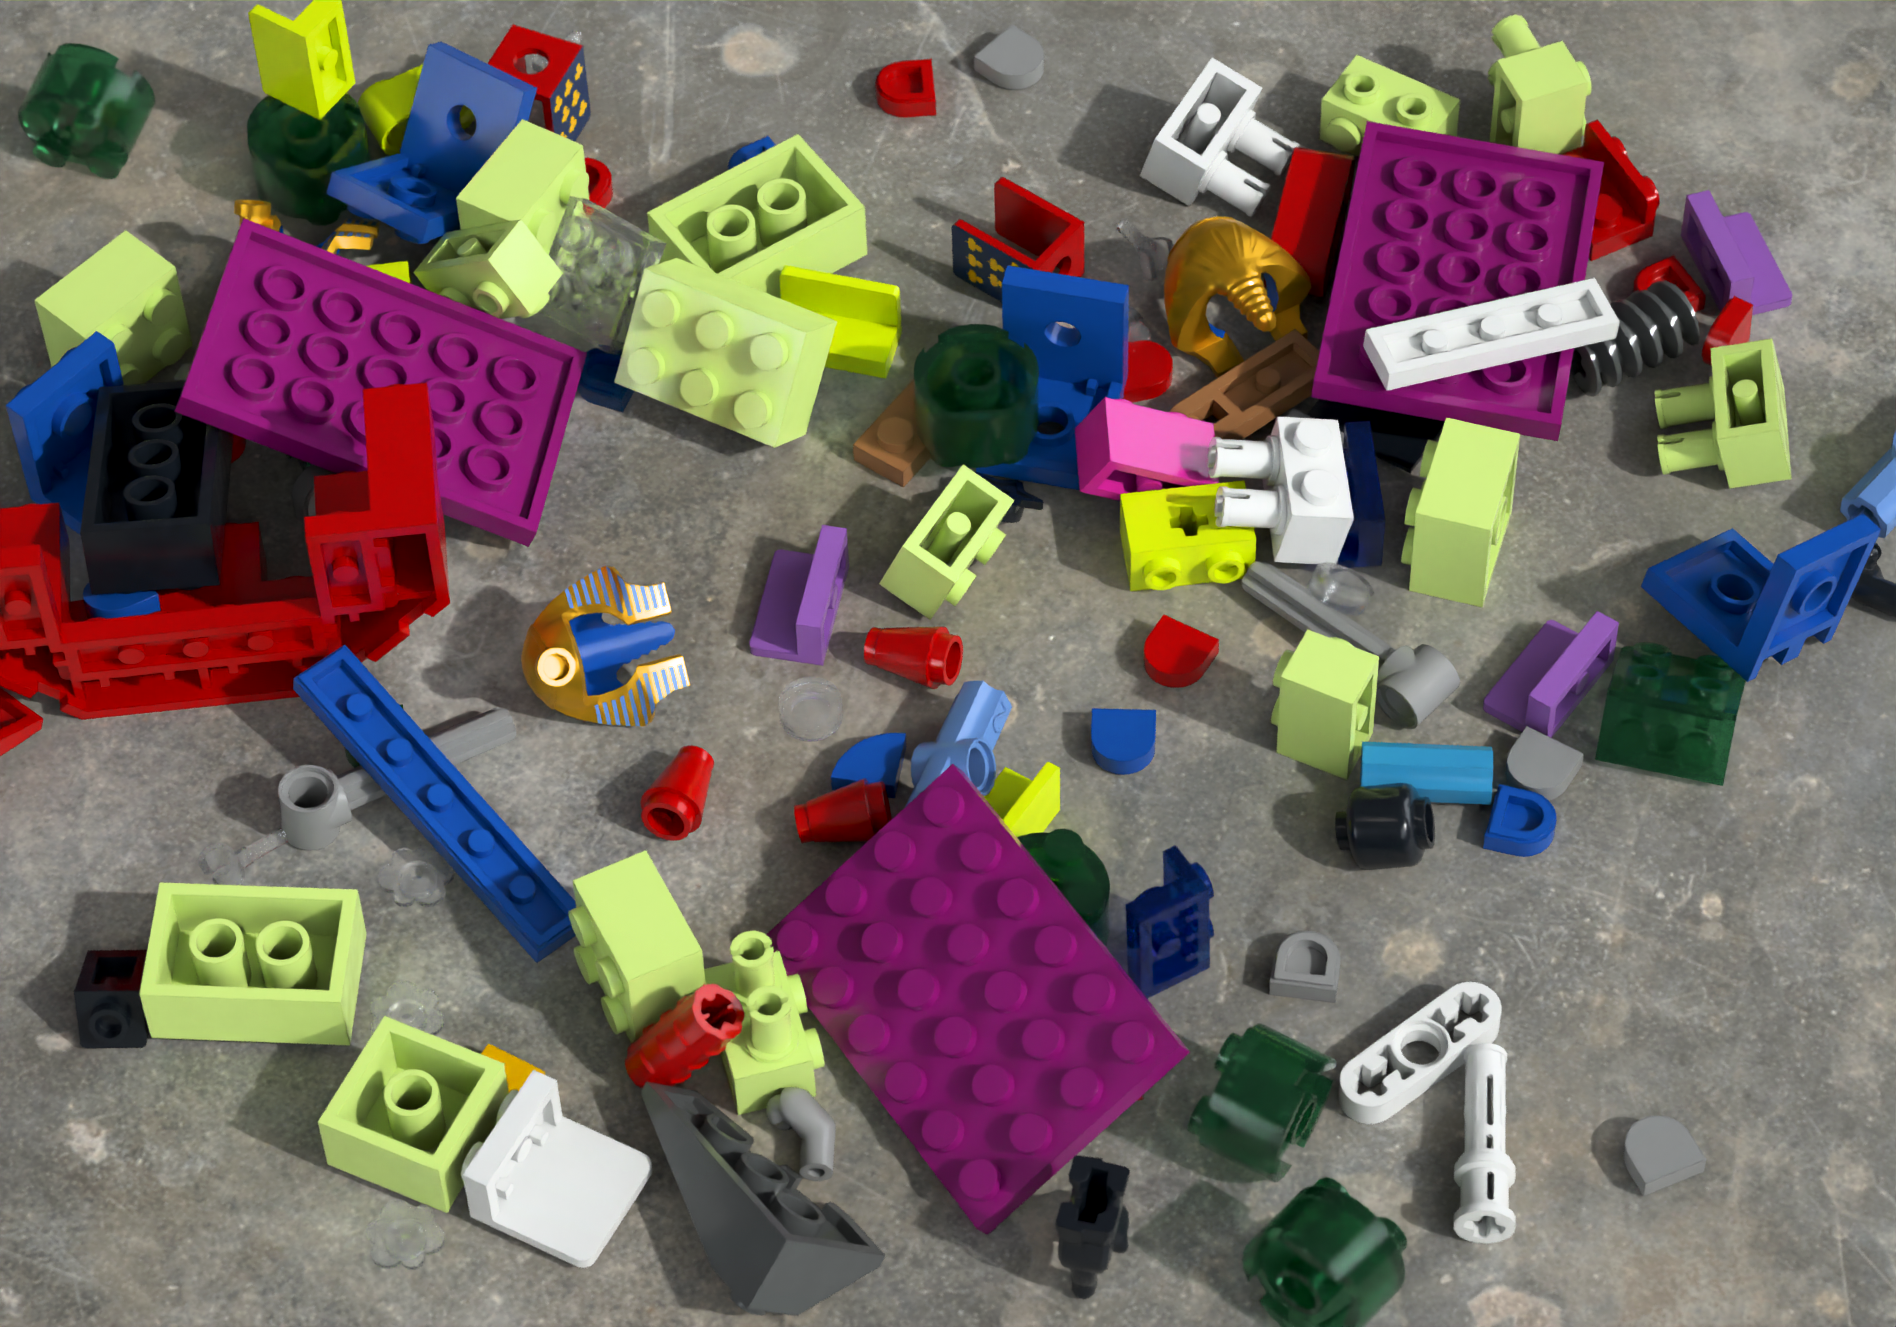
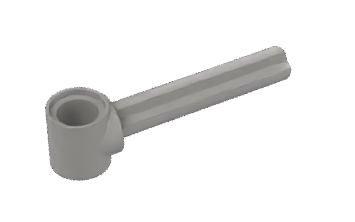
(1408, 680)
(337, 795)

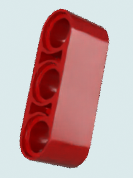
(1314, 211)

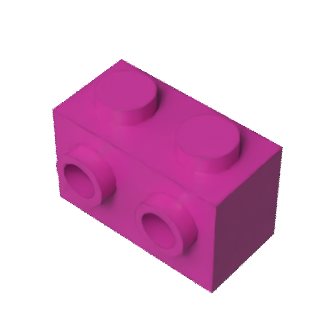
(1140, 450)

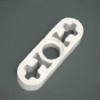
(1411, 1079)

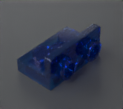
(1366, 535)
(1170, 926)

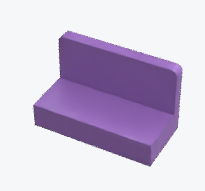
(1732, 256)
(802, 600)
(1553, 675)

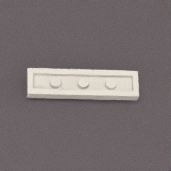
(1490, 334)

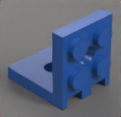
(437, 157)
(1074, 363)
(56, 424)
(1777, 602)

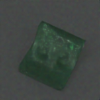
(1670, 713)

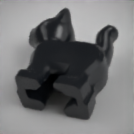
(1092, 1221)

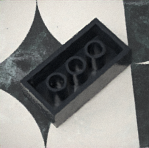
(154, 493)

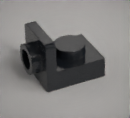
(110, 1000)

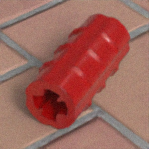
(685, 1037)

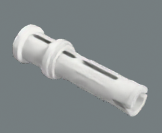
(1484, 1168)

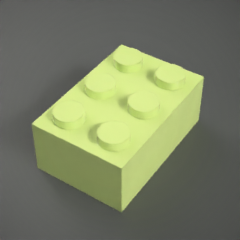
(764, 217)
(725, 352)
(253, 963)

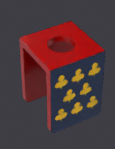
(560, 86)
(1030, 224)

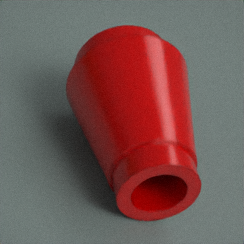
(916, 653)
(678, 795)
(844, 814)

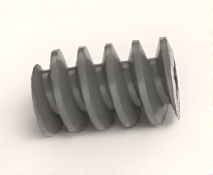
(1649, 325)

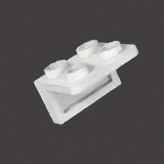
(551, 1176)

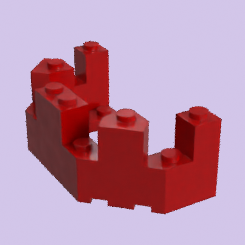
(373, 566)

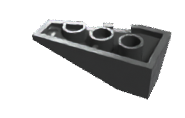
(751, 1219)

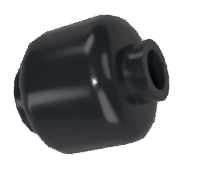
(1386, 826)

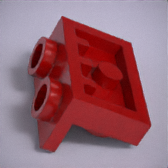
(1625, 197)

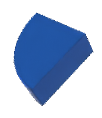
(874, 759)

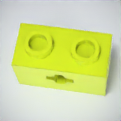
(1174, 538)

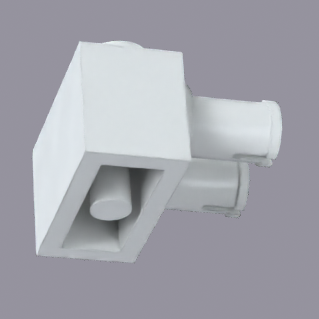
(1207, 124)
(1303, 485)

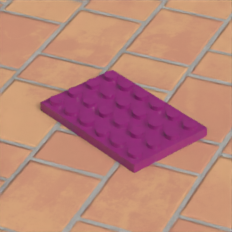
(1447, 229)
(310, 330)
(973, 999)

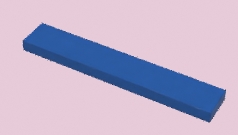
(439, 801)

